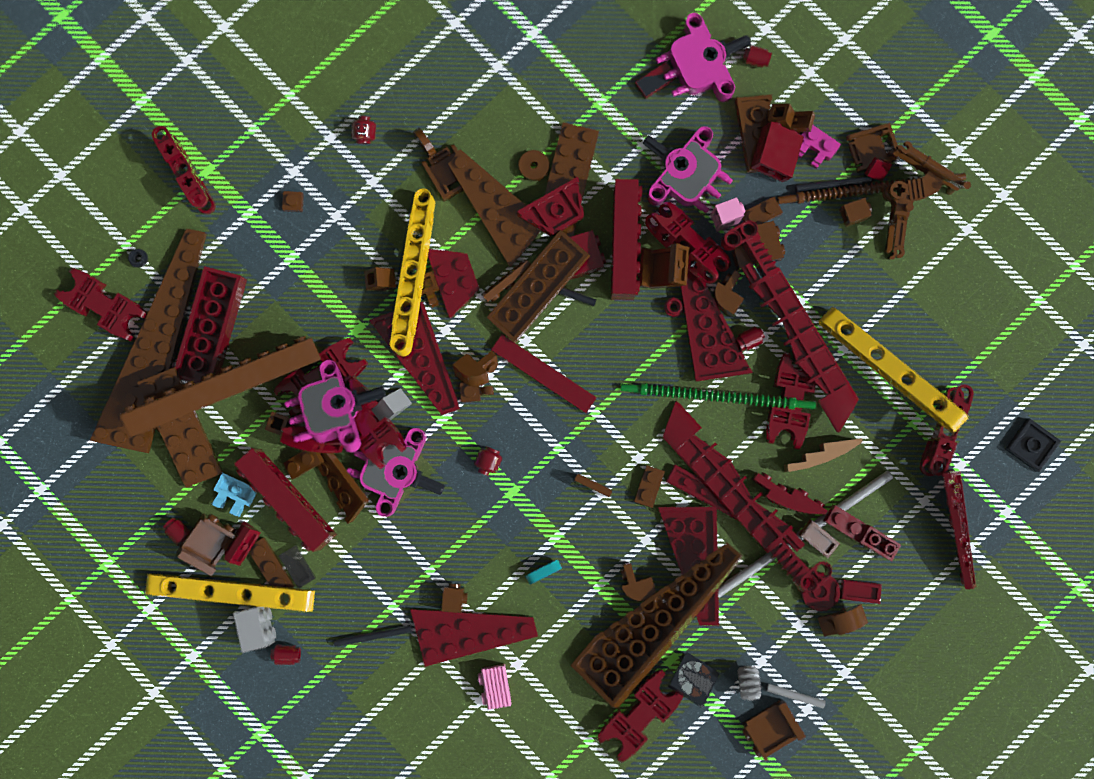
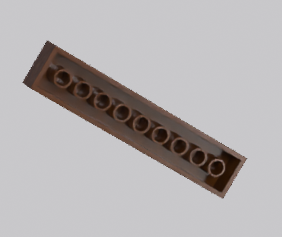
(220, 386)

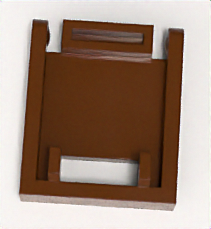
(869, 144)
(441, 173)

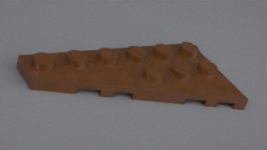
(495, 207)

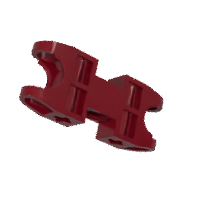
(178, 159)
(686, 236)
(88, 296)
(337, 352)
(793, 385)
(375, 433)
(938, 447)
(640, 716)

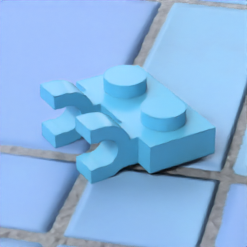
(236, 490)

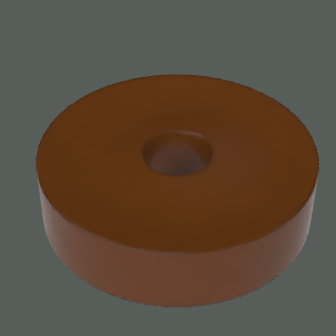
(424, 142)
(538, 158)

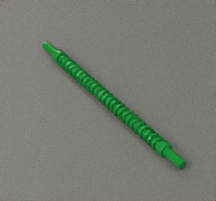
(791, 403)

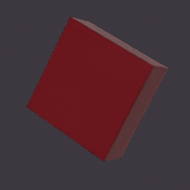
(878, 169)

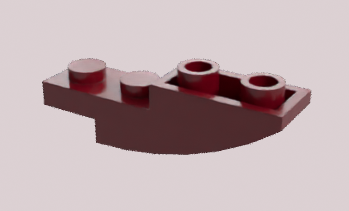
(333, 446)
(794, 500)
(862, 533)

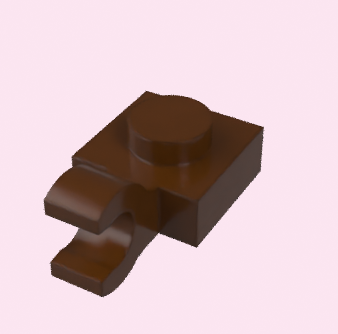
(429, 288)
(474, 393)

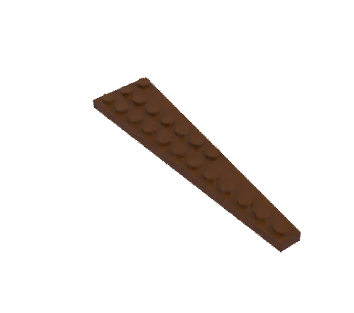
(154, 345)

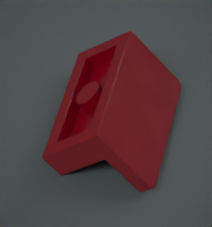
(242, 545)

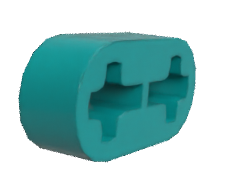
(543, 571)

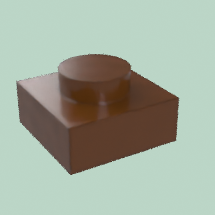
(292, 201)

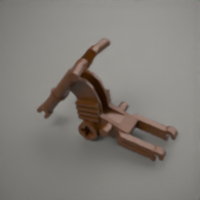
(914, 190)

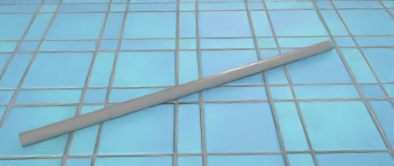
(766, 559)

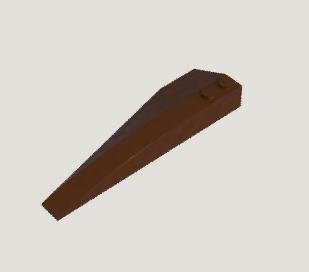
(632, 646)

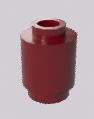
(757, 56)
(750, 338)
(176, 531)
(286, 655)

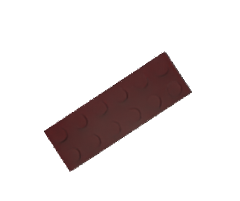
(624, 239)
(210, 324)
(285, 499)

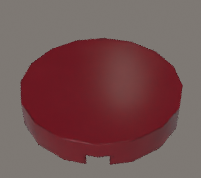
(824, 596)

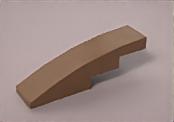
(827, 452)

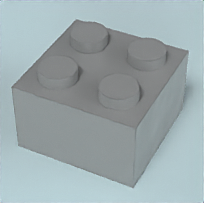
(255, 628)

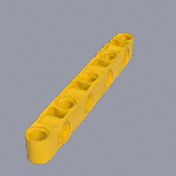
(409, 285)
(893, 370)
(229, 592)

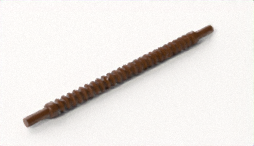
(800, 197)

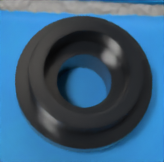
(134, 254)

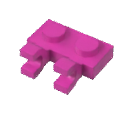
(820, 143)

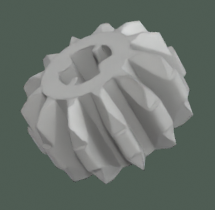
(749, 683)

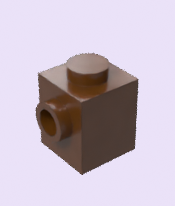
(855, 212)
(380, 279)
(454, 598)

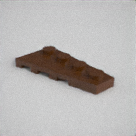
(752, 116)
(345, 488)

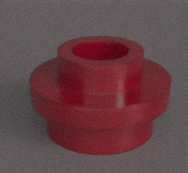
(675, 301)

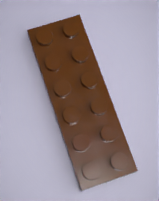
(572, 160)
(538, 286)
(184, 435)

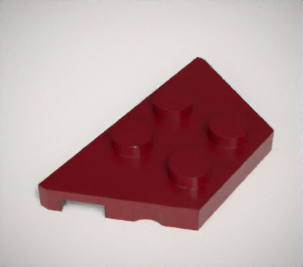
(556, 209)
(454, 278)

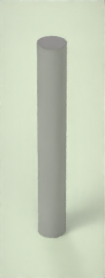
(795, 695)

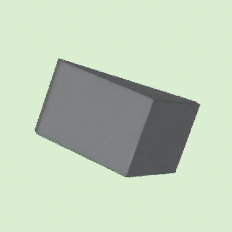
(391, 405)

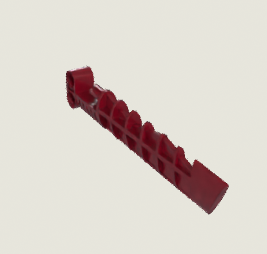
(805, 341)
(725, 483)

